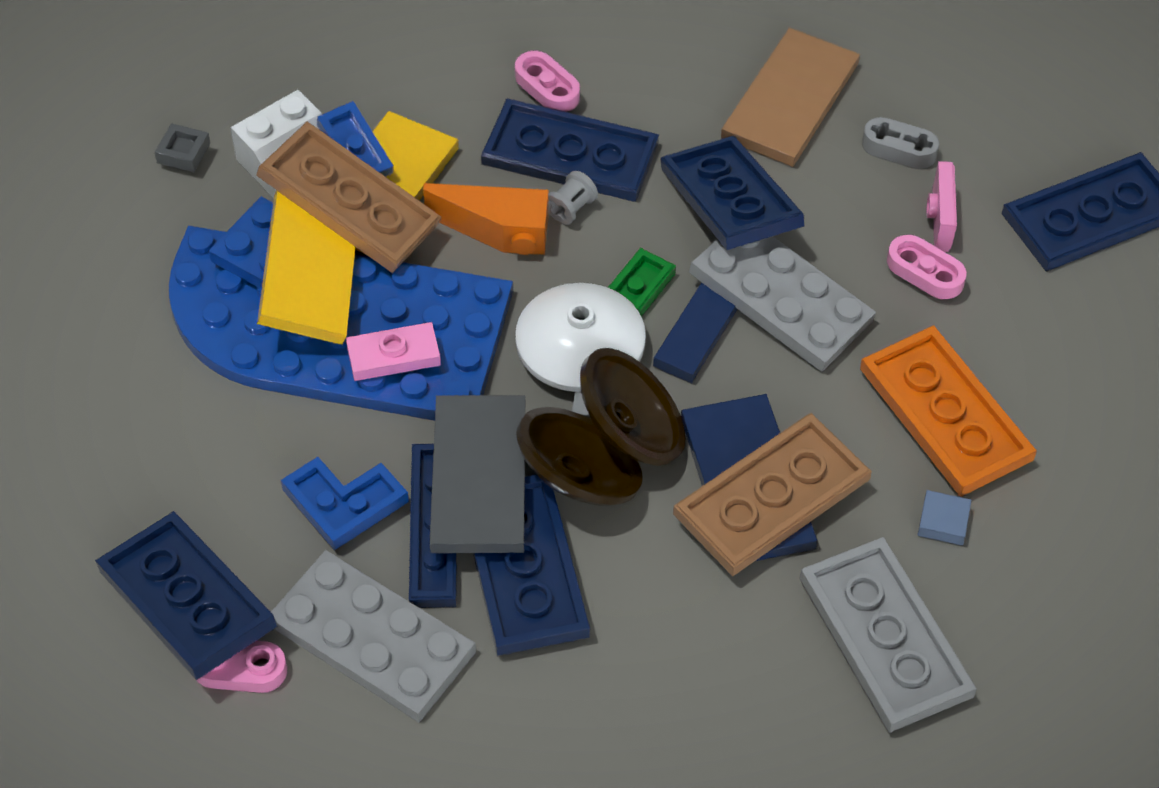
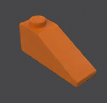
(497, 216)

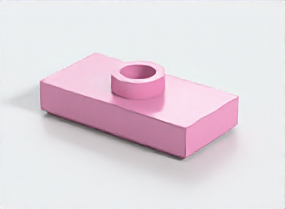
(942, 206)
(393, 351)

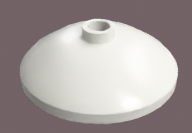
(556, 343)

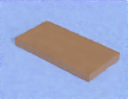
(791, 96)
(348, 196)
(771, 493)

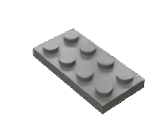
(785, 297)
(887, 634)
(372, 635)

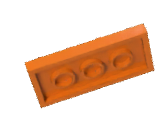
(947, 410)

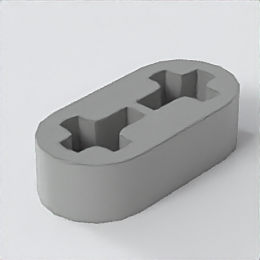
(900, 143)

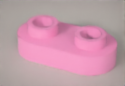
(547, 81)
(928, 267)
(241, 675)

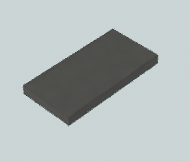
(478, 475)

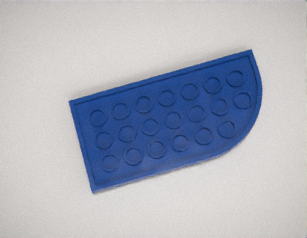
(220, 327)

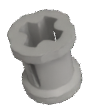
(571, 197)

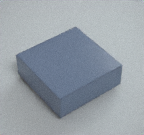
(944, 517)

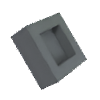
(182, 147)

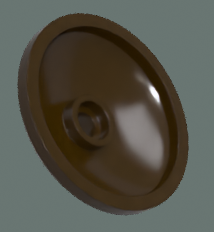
(631, 407)
(576, 458)

